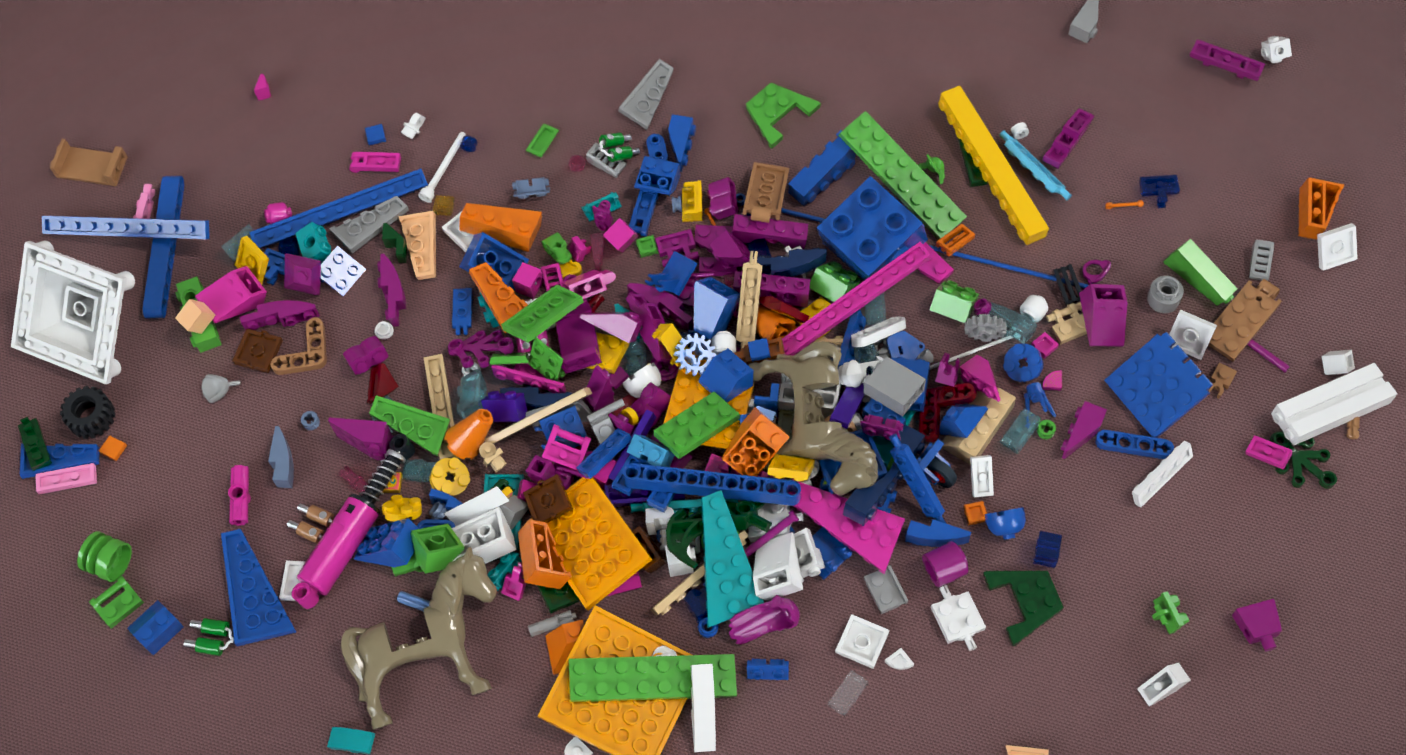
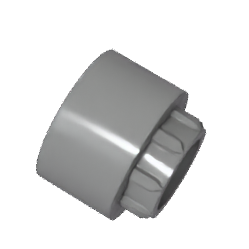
(1165, 294)

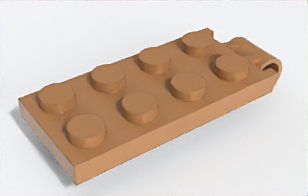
(766, 192)
(1244, 318)

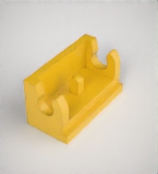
(692, 201)
(670, 338)

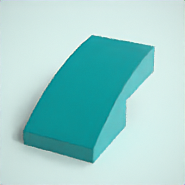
(351, 740)

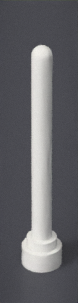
(427, 193)

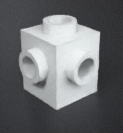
(1276, 49)

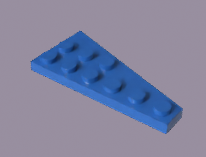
(253, 602)

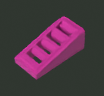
(551, 269)

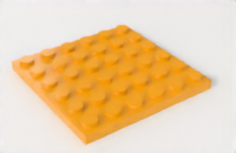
(613, 726)

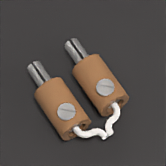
(309, 531)

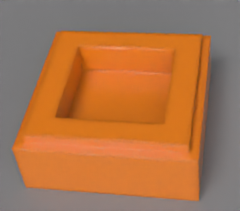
(112, 448)
(975, 512)

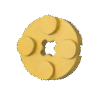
(454, 467)
(401, 508)

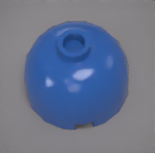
(1006, 522)

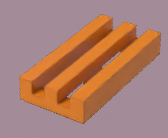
(957, 242)

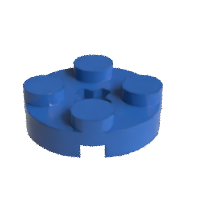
(1012, 365)

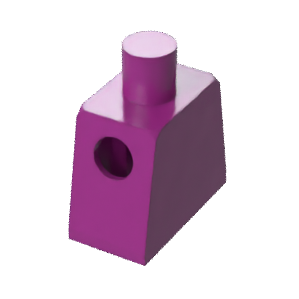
(1259, 623)

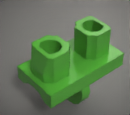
(1167, 612)

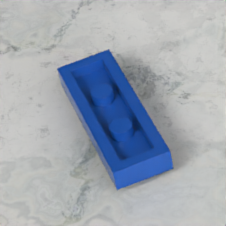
(604, 453)

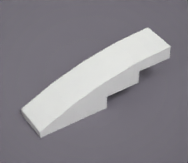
(703, 708)

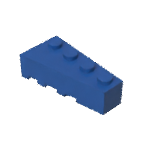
(822, 171)

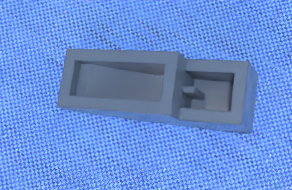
(281, 460)

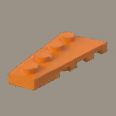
(497, 294)

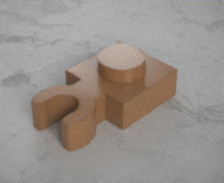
(1222, 378)

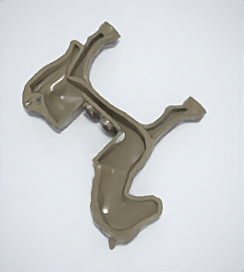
(810, 433)
(373, 654)

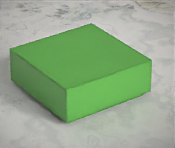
(647, 246)

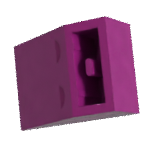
(1104, 314)

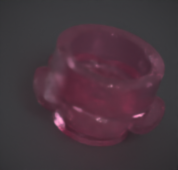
(577, 159)

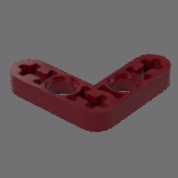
(939, 401)

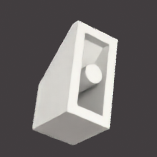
(1163, 684)

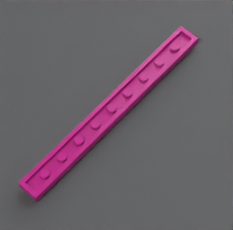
(855, 299)

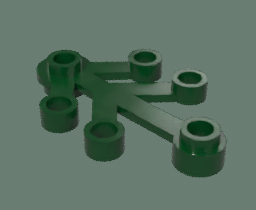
(1301, 457)

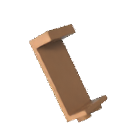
(88, 164)

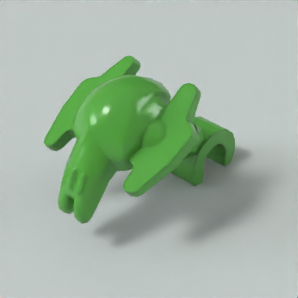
(934, 165)

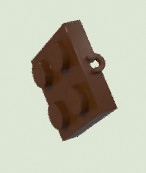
(257, 350)
(548, 500)

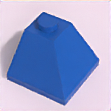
(961, 420)

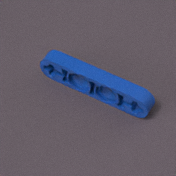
(1134, 444)

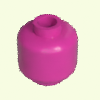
(277, 212)

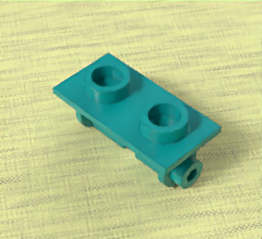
(612, 198)
(506, 564)

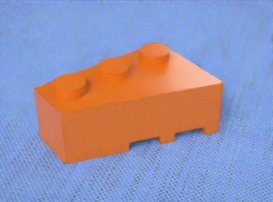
(539, 556)

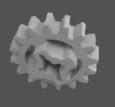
(985, 328)

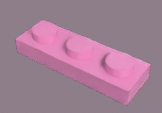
(66, 478)

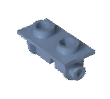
(524, 190)

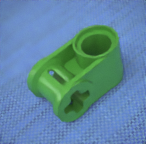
(556, 247)

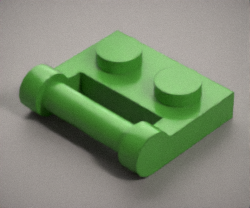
(120, 606)

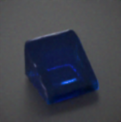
(289, 246)

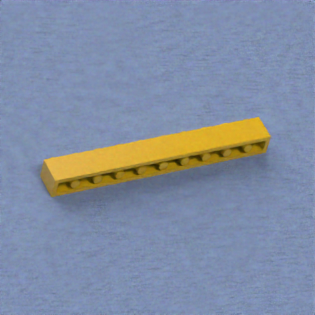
(993, 165)

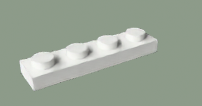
(1162, 474)

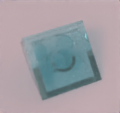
(471, 392)

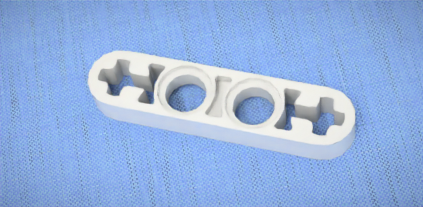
(878, 331)

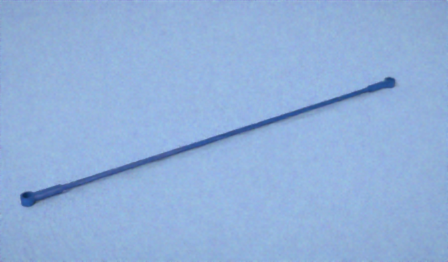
(958, 254)

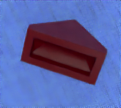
(380, 382)

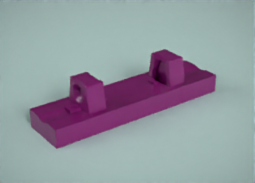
(1227, 60)

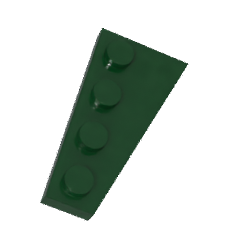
(558, 598)

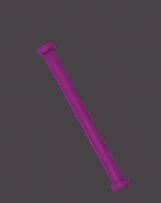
(771, 533)

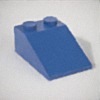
(497, 255)

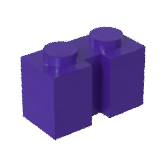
(505, 407)

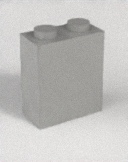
(894, 385)

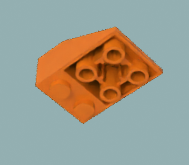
(754, 444)

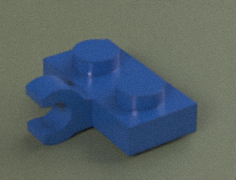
(275, 265)

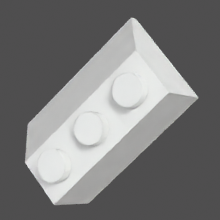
(486, 535)

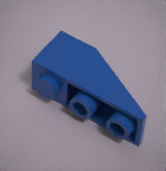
(680, 133)

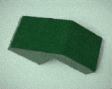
(393, 239)

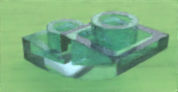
(232, 245)
(876, 310)
(636, 356)
(417, 470)

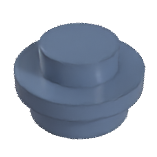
(437, 511)

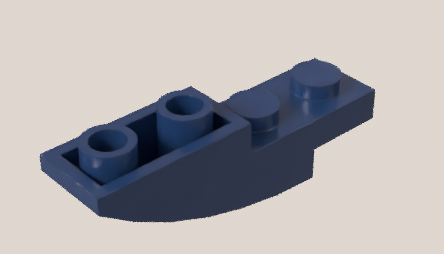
(796, 263)
(533, 397)

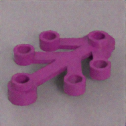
(458, 347)

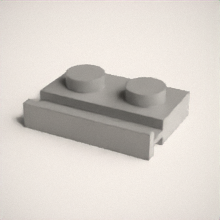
(885, 590)

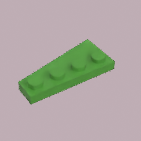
(418, 425)

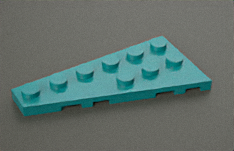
(726, 566)

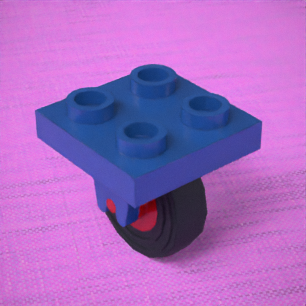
(936, 467)

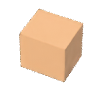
(195, 316)

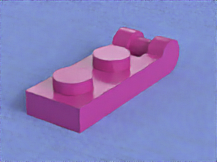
(375, 162)

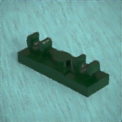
(34, 443)

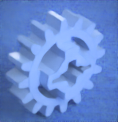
(696, 344)

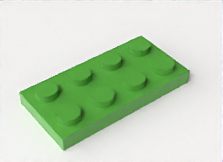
(542, 313)
(696, 425)

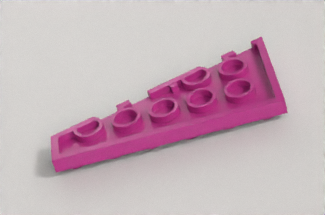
(872, 541)

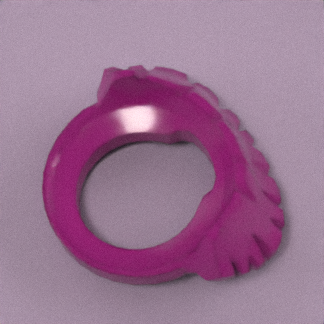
(1105, 265)

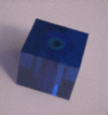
(1047, 549)

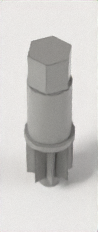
(551, 623)

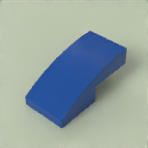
(442, 497)

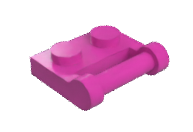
(562, 453)

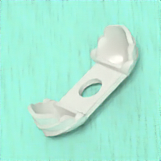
(854, 373)

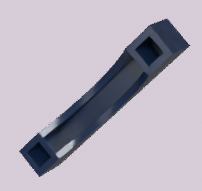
(864, 501)

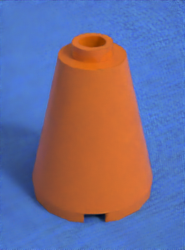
(772, 324)
(469, 434)

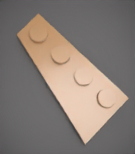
(421, 242)

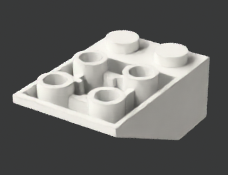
(777, 568)

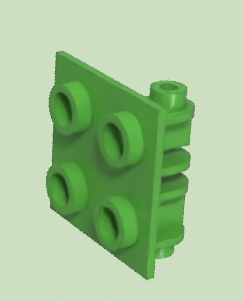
(546, 361)

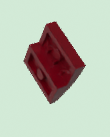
(783, 308)

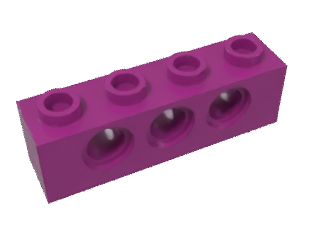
(786, 289)

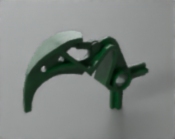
(684, 530)

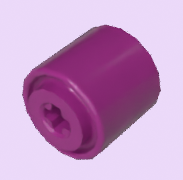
(945, 564)

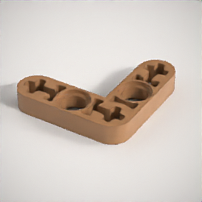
(312, 352)

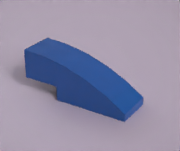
(936, 534)

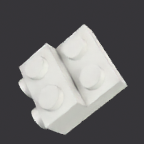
(808, 555)

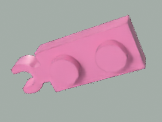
(145, 203)

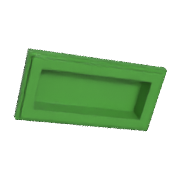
(542, 140)
(512, 358)

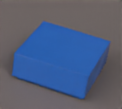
(375, 134)
(759, 349)

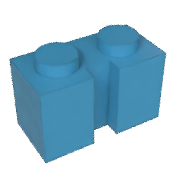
(652, 451)

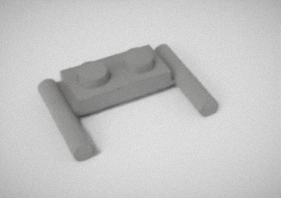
(602, 423)

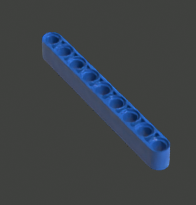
(163, 250)
(721, 480)

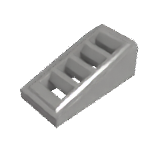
(594, 155)
(1261, 248)

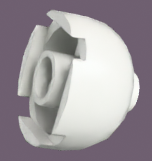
(641, 379)

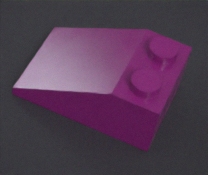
(365, 435)

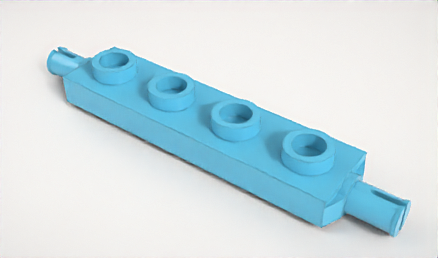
(1029, 162)

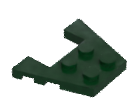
(1034, 596)

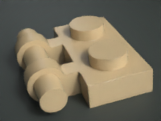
(1071, 328)

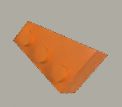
(1316, 206)

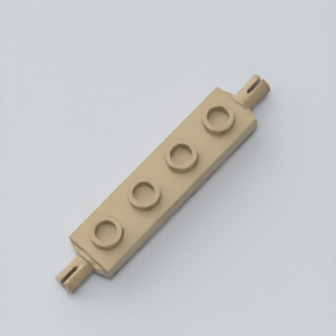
(749, 300)

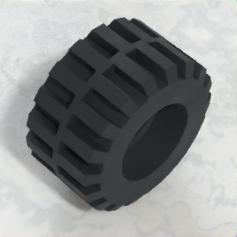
(78, 403)

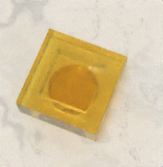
(443, 205)

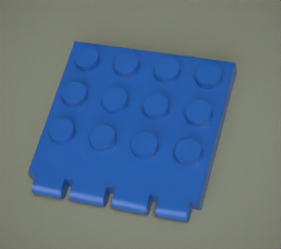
(1159, 384)

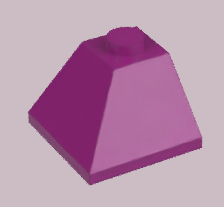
(730, 249)
(302, 274)

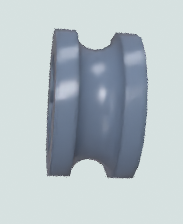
(676, 204)
(310, 414)

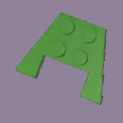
(772, 105)

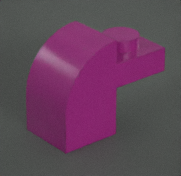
(544, 469)

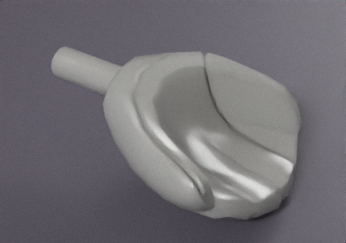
(215, 387)

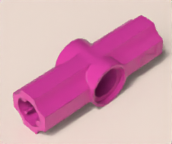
(239, 505)

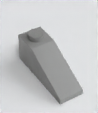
(1085, 23)

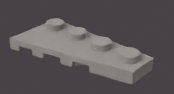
(359, 231)

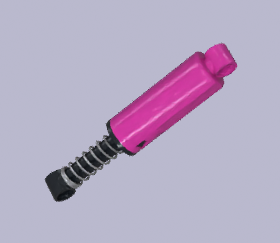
(348, 529)

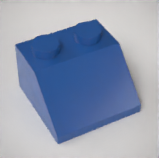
(727, 375)
(155, 627)

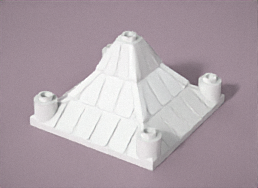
(69, 312)

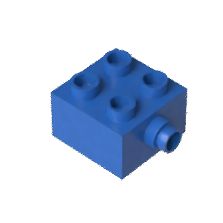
(870, 229)

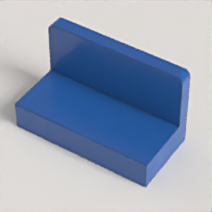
(771, 402)

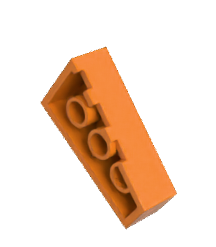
(507, 225)

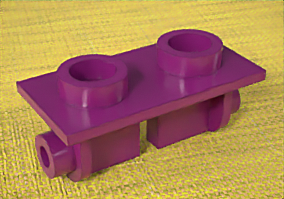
(603, 216)
(873, 426)

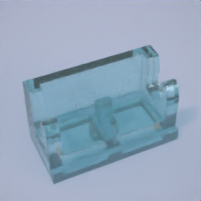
(1020, 431)

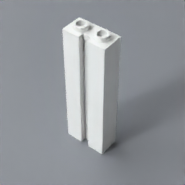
(1333, 404)

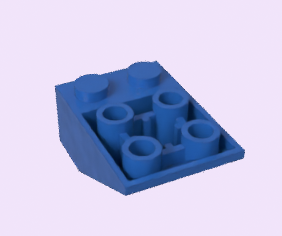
(388, 544)

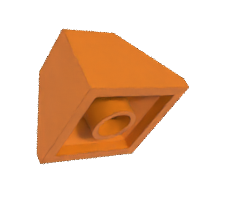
(561, 643)

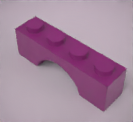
(786, 232)

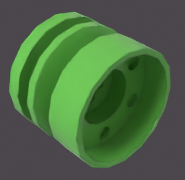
(104, 556)

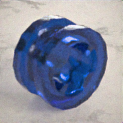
(468, 143)

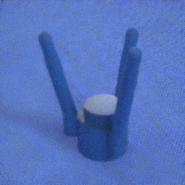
(1037, 394)

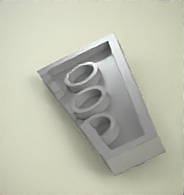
(645, 98)

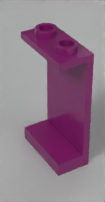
(578, 340)

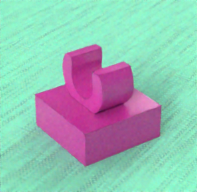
(578, 249)

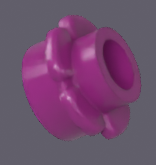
(982, 306)

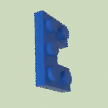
(657, 499)

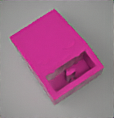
(233, 294)

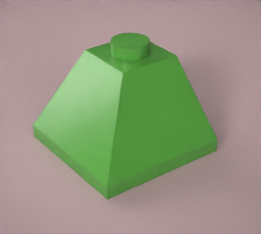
(435, 547)

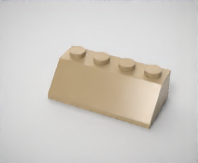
(985, 429)

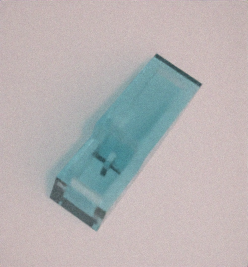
(1017, 324)

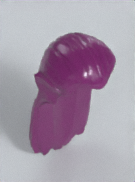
(764, 618)

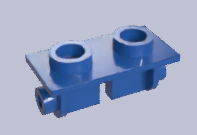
(776, 670)

